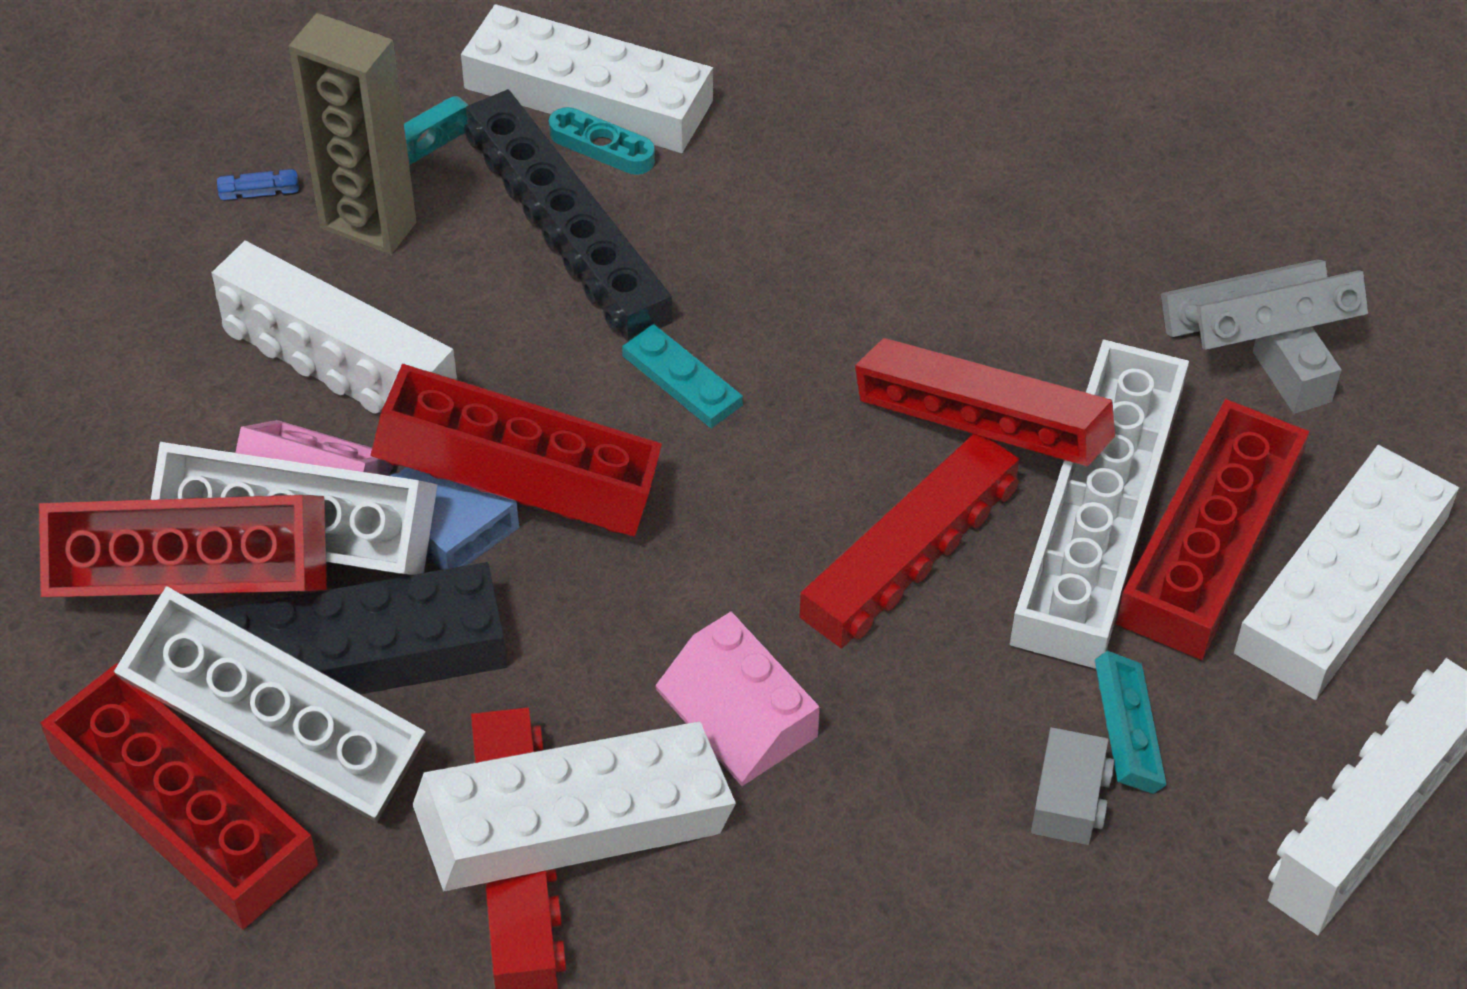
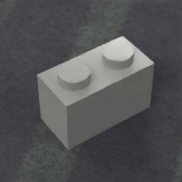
(1299, 367)
(1071, 785)

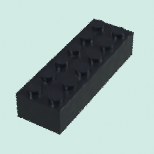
(387, 629)

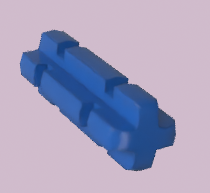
(257, 184)

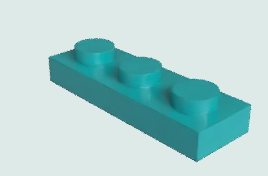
(682, 376)
(1130, 722)

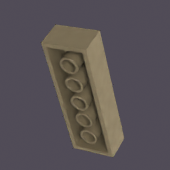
(354, 132)

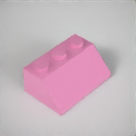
(306, 446)
(741, 698)

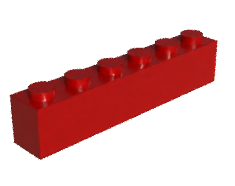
(986, 401)
(909, 540)
(519, 906)

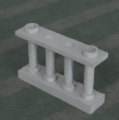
(1264, 303)

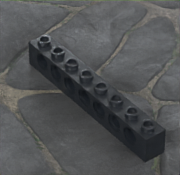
(568, 216)

